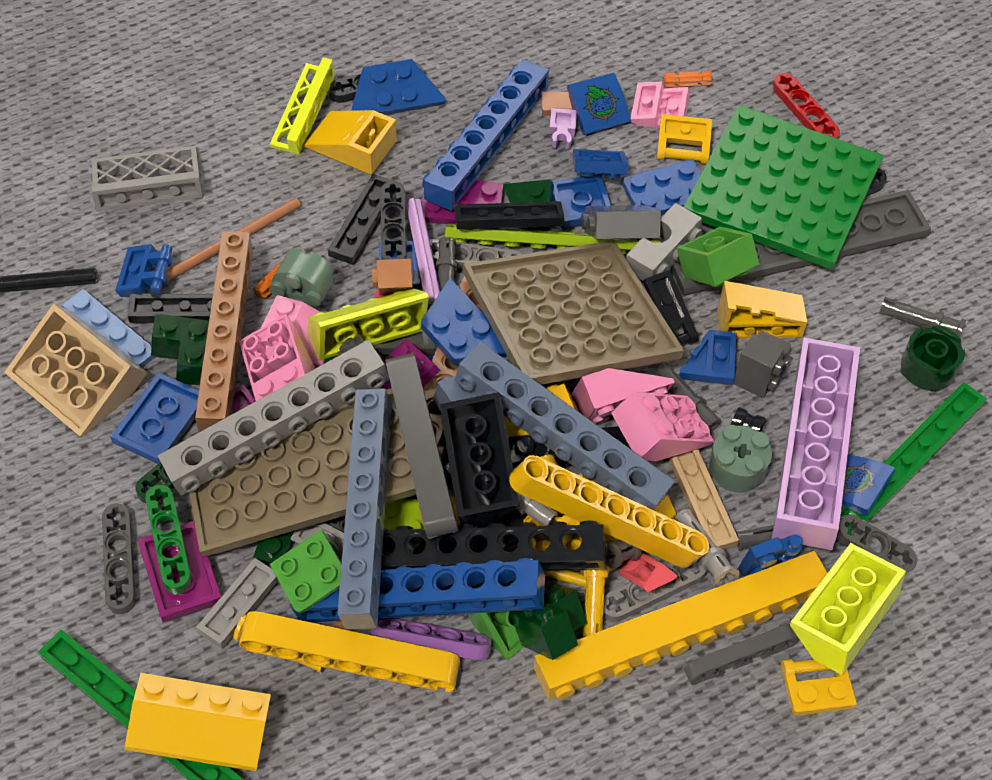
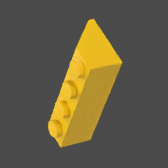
(197, 722)

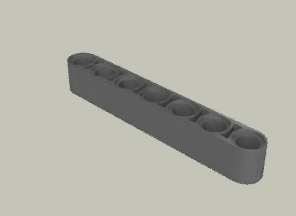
(421, 446)

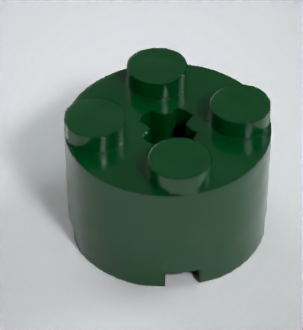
(932, 358)

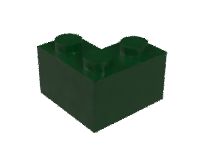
(181, 340)
(552, 628)

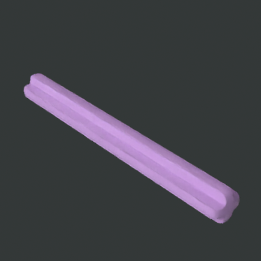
(423, 249)

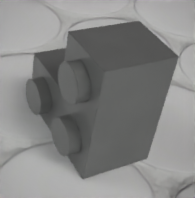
(762, 363)

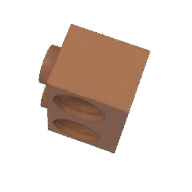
(392, 276)

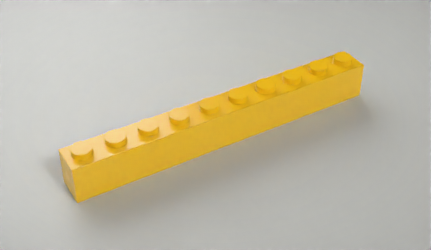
(680, 626)

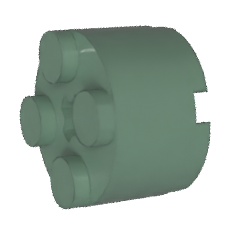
(303, 278)
(740, 458)

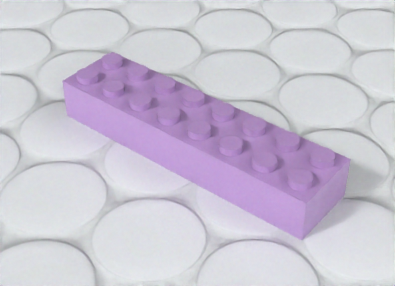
(817, 444)

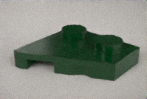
(530, 192)

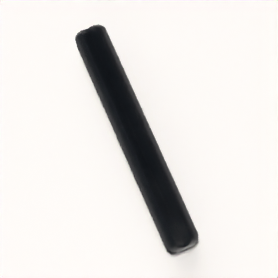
(48, 279)

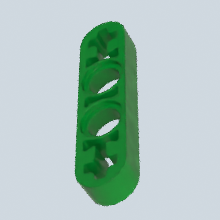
(168, 538)

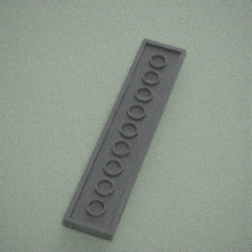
(878, 224)

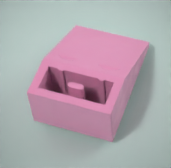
(274, 356)
(606, 389)
(661, 425)

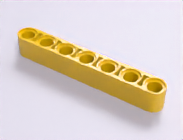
(619, 515)
(349, 651)

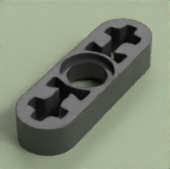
(887, 542)

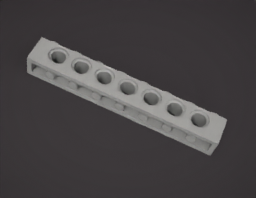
(260, 418)

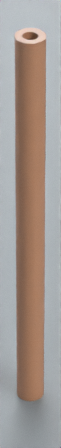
(213, 249)

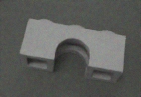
(677, 228)

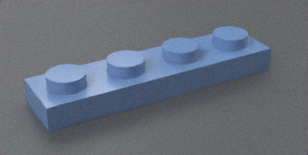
(110, 327)

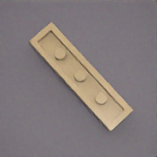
(703, 498)

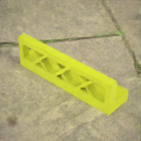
(307, 110)

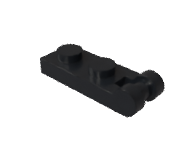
(670, 304)

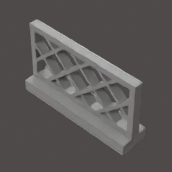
(146, 188)

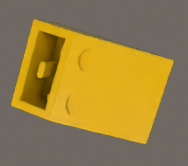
(355, 138)

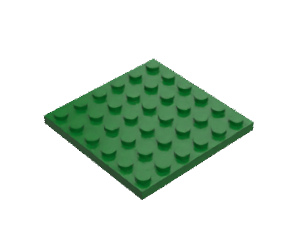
(784, 185)

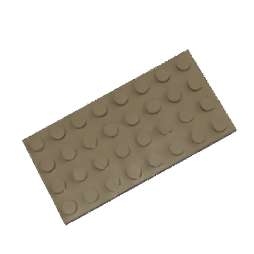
(291, 484)

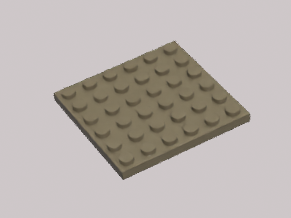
(571, 312)

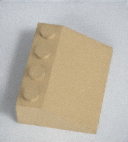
(74, 370)

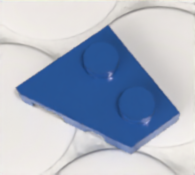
(712, 359)

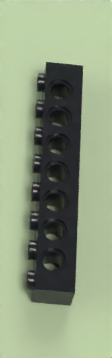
(589, 556)

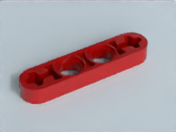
(801, 111)

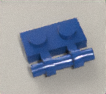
(137, 269)
(769, 553)

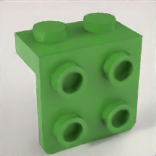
(309, 571)

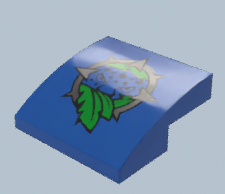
(598, 103)
(864, 483)

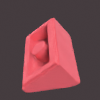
(646, 572)

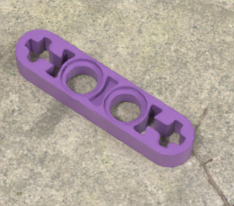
(460, 642)

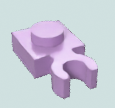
(562, 126)

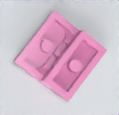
(653, 100)

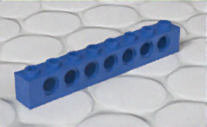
(485, 135)
(461, 598)

